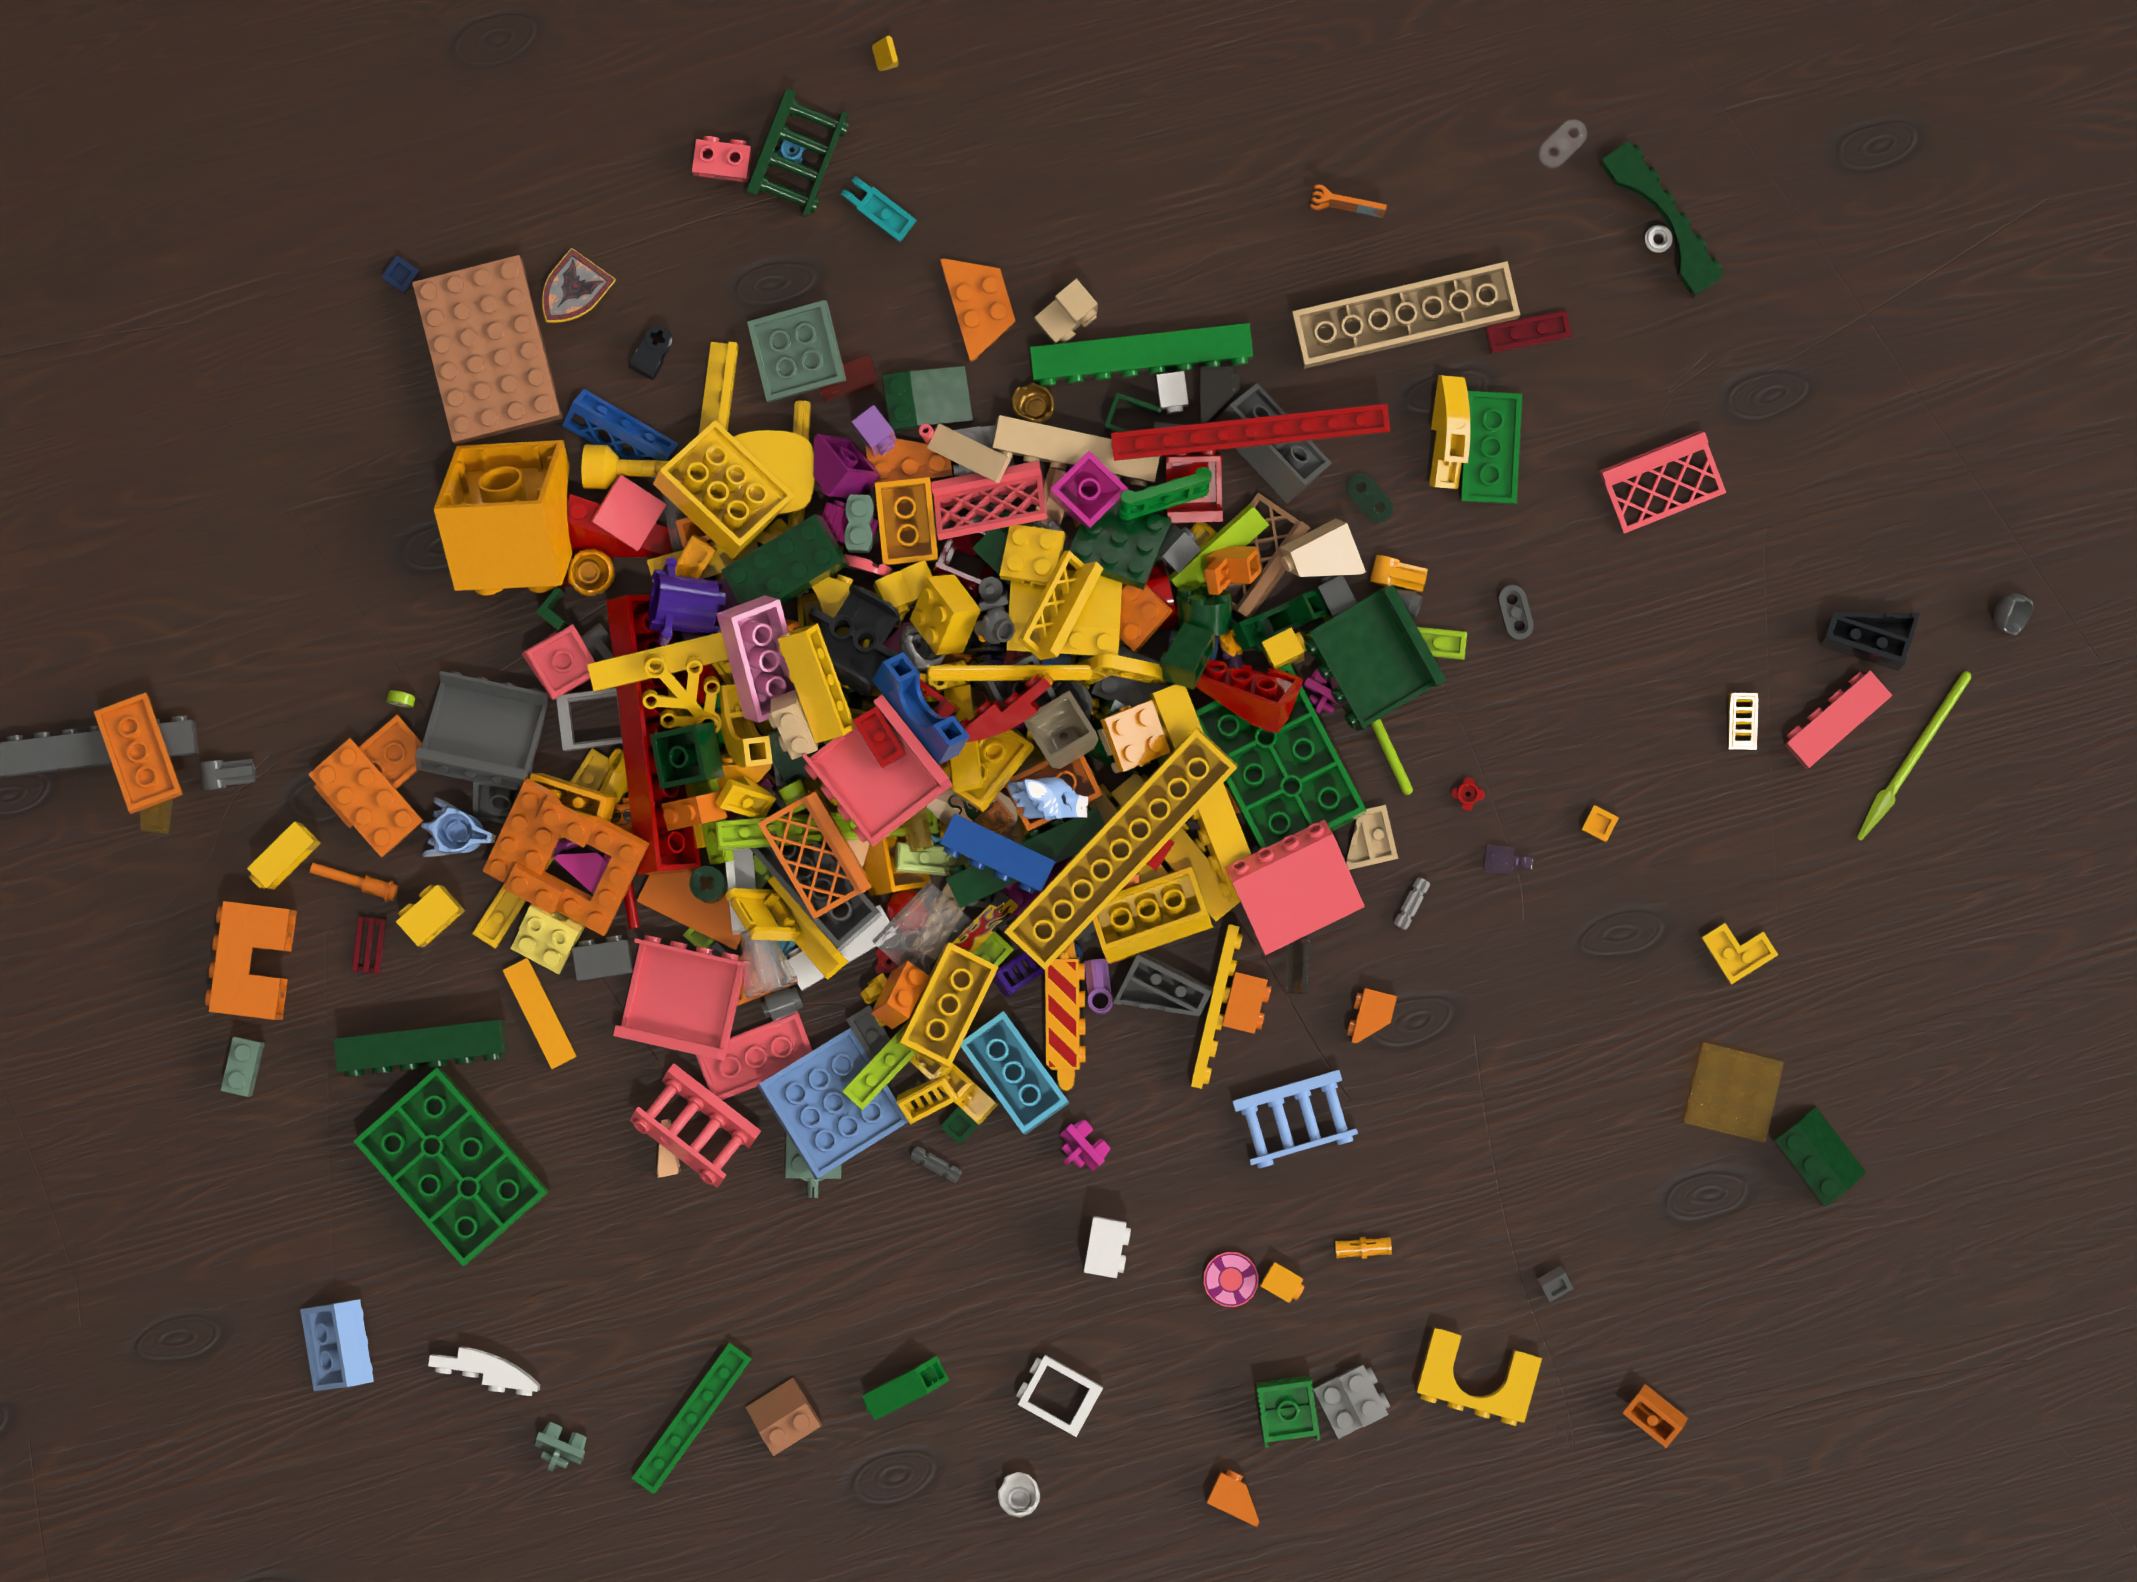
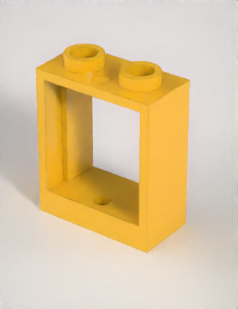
(283, 856)

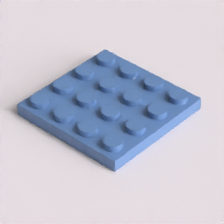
(819, 1116)

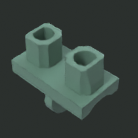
(549, 1442)

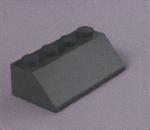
(1284, 465)

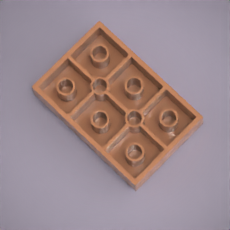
(487, 350)

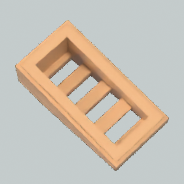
(668, 1163)

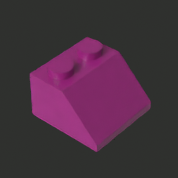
(842, 467)

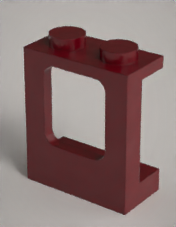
(965, 544)

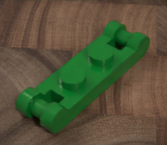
(1164, 495)

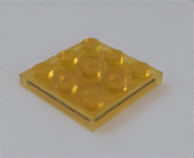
(1733, 1092)

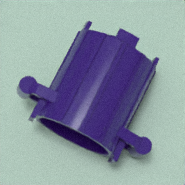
(683, 603)

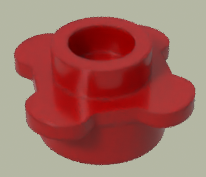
(1467, 802)
(882, 966)

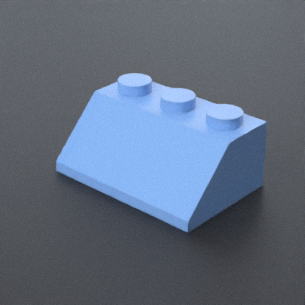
(337, 1345)

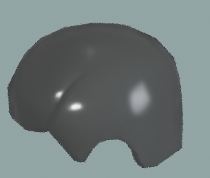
(2012, 613)

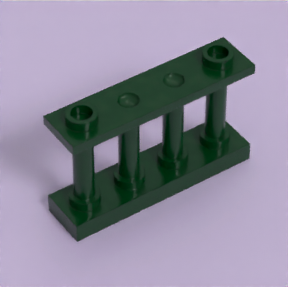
(770, 157)

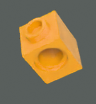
(1282, 1283)

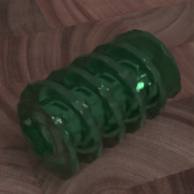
(697, 884)

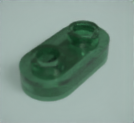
(1369, 498)

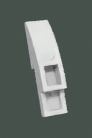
(496, 1371)

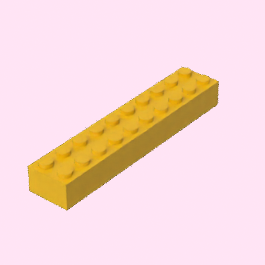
(1121, 848)

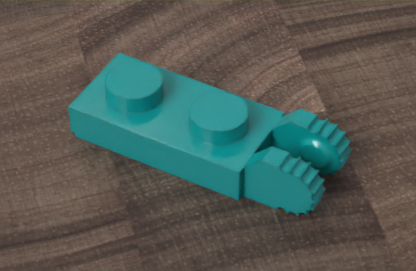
(881, 210)

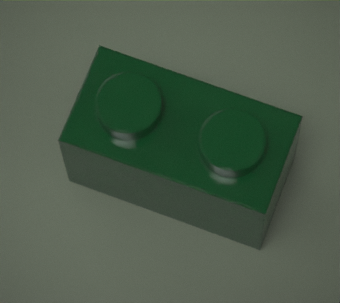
(1187, 655)

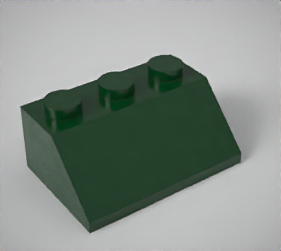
(1819, 1157)

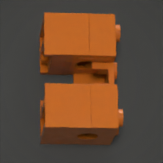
(240, 931)

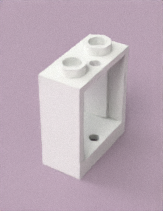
(1085, 1407)

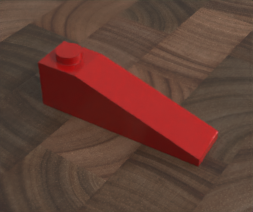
(1255, 696)

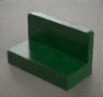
(547, 607)

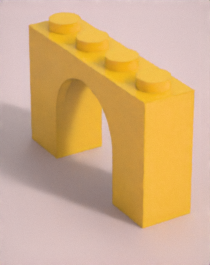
(1508, 1401)

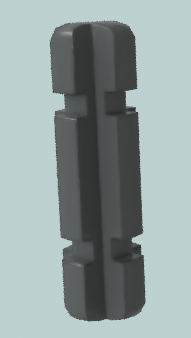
(935, 1164)

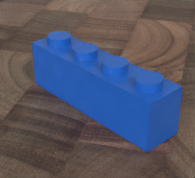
(998, 853)

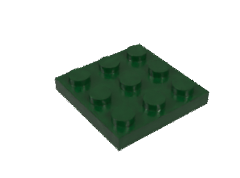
(1122, 546)

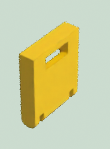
(753, 911)

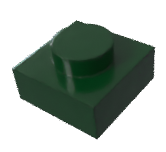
(959, 1125)

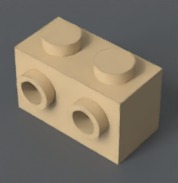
(792, 725)

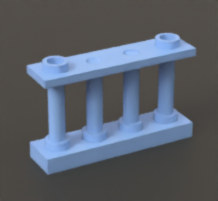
(1275, 1099)

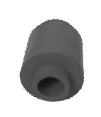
(781, 1003)

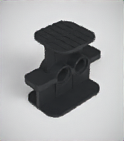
(868, 619)

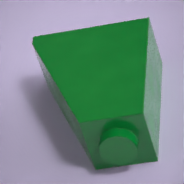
(905, 1388)

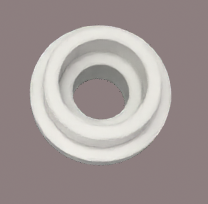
(1658, 230)

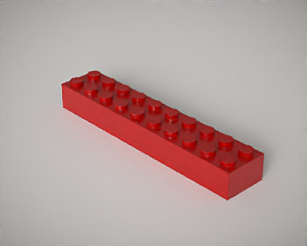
(668, 850)

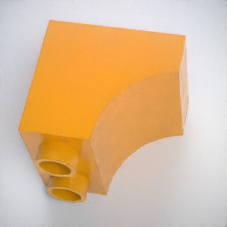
(506, 516)

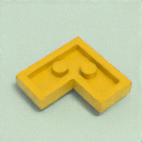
(1738, 959)

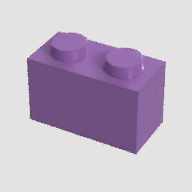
(875, 431)

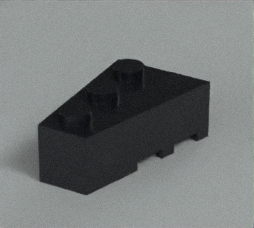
(1871, 637)

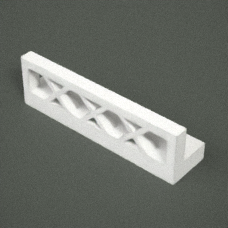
(740, 875)

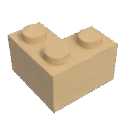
(1067, 312)

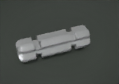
(1412, 903)

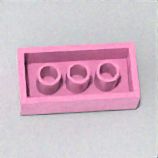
(754, 654)

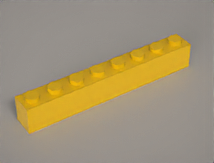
(1216, 815)

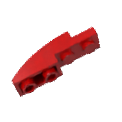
(995, 719)

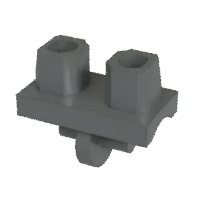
(993, 595)

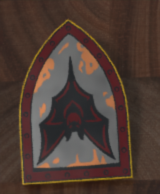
(573, 288)

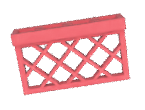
(1655, 458)
(974, 487)

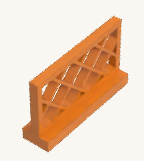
(837, 843)

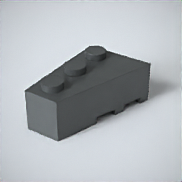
(1162, 987)

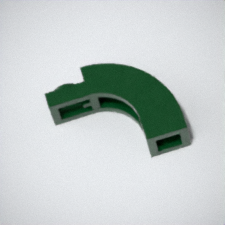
(1294, 614)

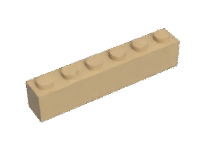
(1066, 448)

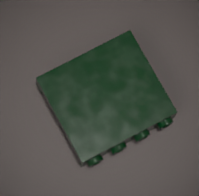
(1373, 657)

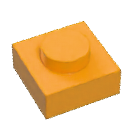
(1599, 823)

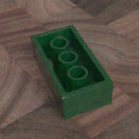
(787, 563)

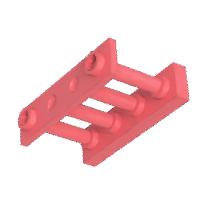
(701, 1100)

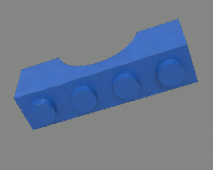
(900, 685)

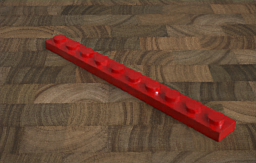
(1250, 432)

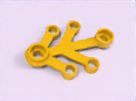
(683, 697)

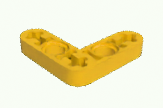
(1113, 665)

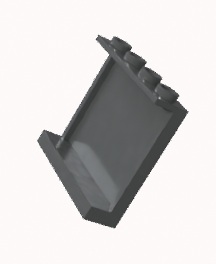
(483, 731)

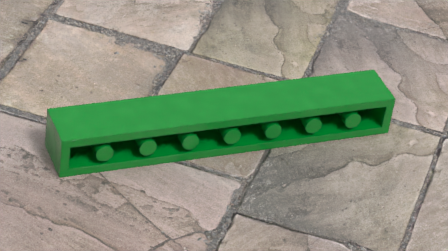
(1141, 353)

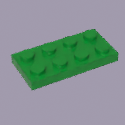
(1493, 448)

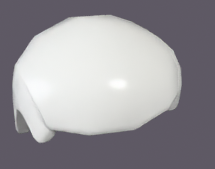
(1018, 1494)

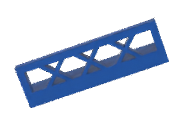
(621, 429)

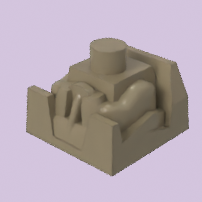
(1062, 731)

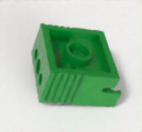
(1287, 1409)

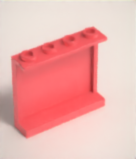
(874, 796)
(1295, 887)
(682, 998)

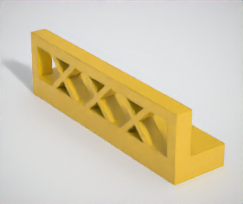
(719, 384)
(1068, 608)
(811, 939)

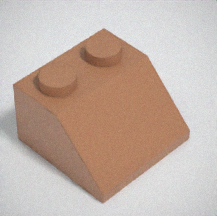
(783, 1416)

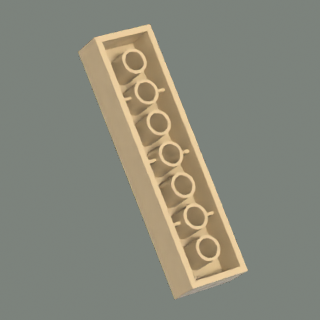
(1405, 315)

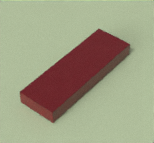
(1528, 332)

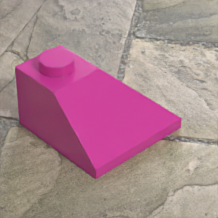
(1087, 490)

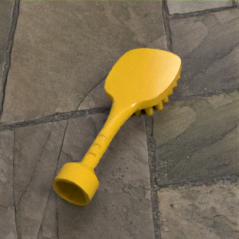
(781, 452)

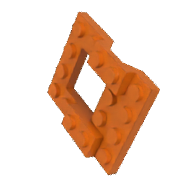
(530, 841)

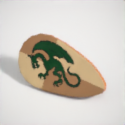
(949, 803)

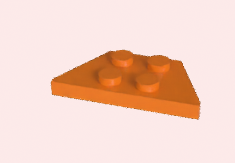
(979, 303)

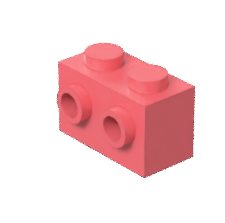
(722, 160)

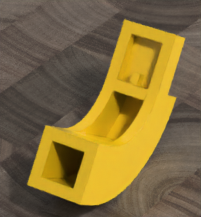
(740, 734)

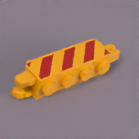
(1063, 1016)

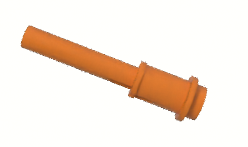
(368, 884)

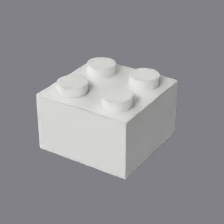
(1105, 1247)

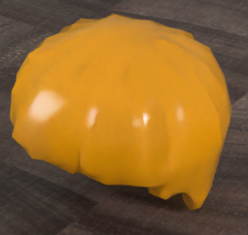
(591, 572)

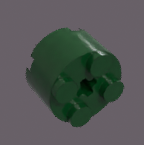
(1203, 609)

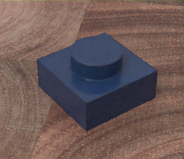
(400, 274)

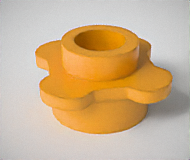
(1230, 644)

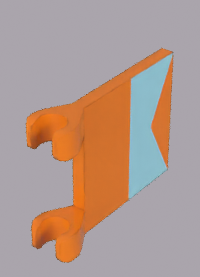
(1345, 203)

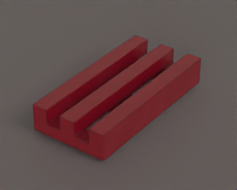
(358, 944)

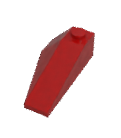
(586, 535)

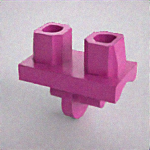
(1317, 685)
(1079, 1149)

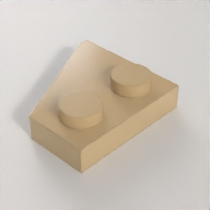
(1371, 839)

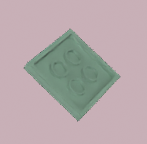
(796, 351)

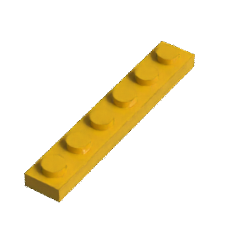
(1219, 995)

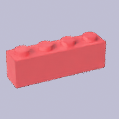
(1838, 719)

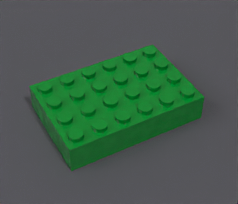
(1283, 776)
(451, 1166)

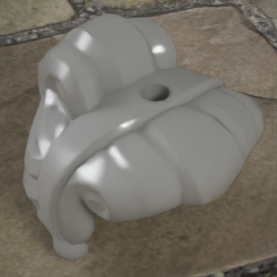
(922, 656)

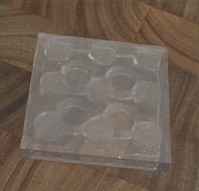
(922, 929)

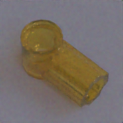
(918, 832)

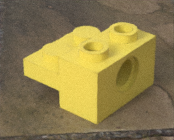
(547, 938)

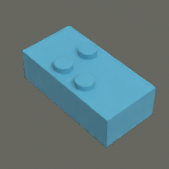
(1014, 1073)

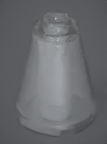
(764, 966)

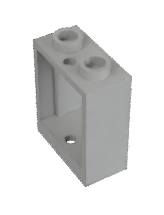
(566, 722)

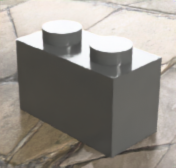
(602, 959)

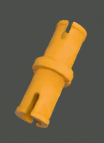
(1363, 1247)

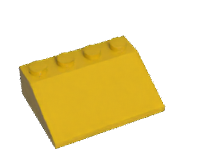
(723, 489)
(1095, 628)

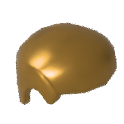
(1033, 403)

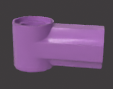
(1098, 982)

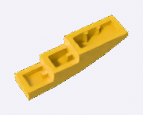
(970, 1096)

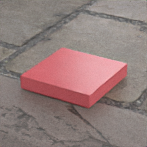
(628, 512)
(561, 661)

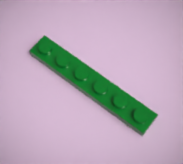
(691, 1418)

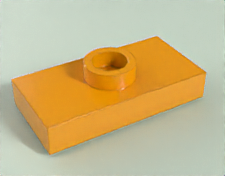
(694, 558)

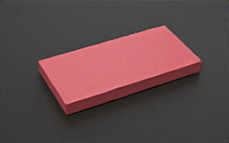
(756, 1056)

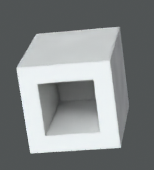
(1172, 392)

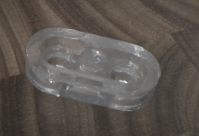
(1563, 143)

